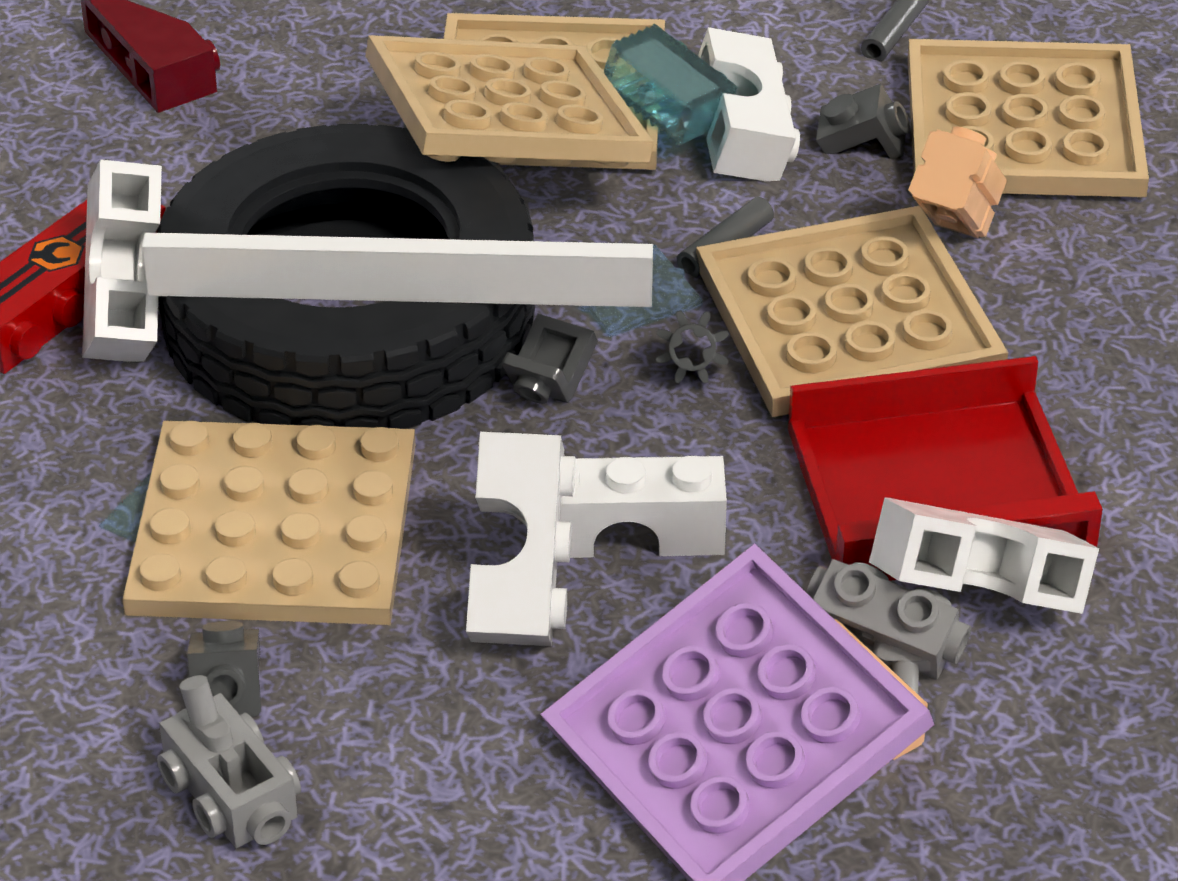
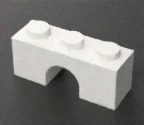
(754, 128)
(118, 313)
(670, 495)
(960, 548)
(520, 598)

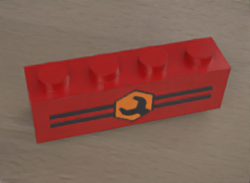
(43, 288)

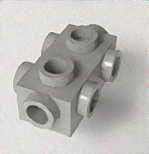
(901, 626)
(227, 769)

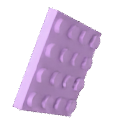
(736, 721)

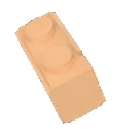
(958, 181)

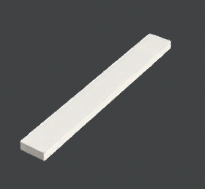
(398, 269)

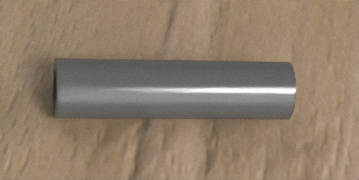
(891, 28)
(738, 225)

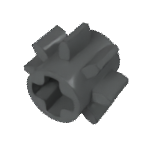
(685, 362)

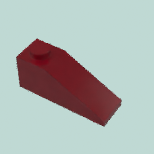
(153, 51)

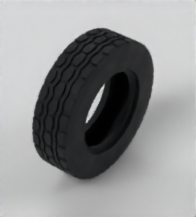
(344, 364)

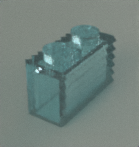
(666, 83)

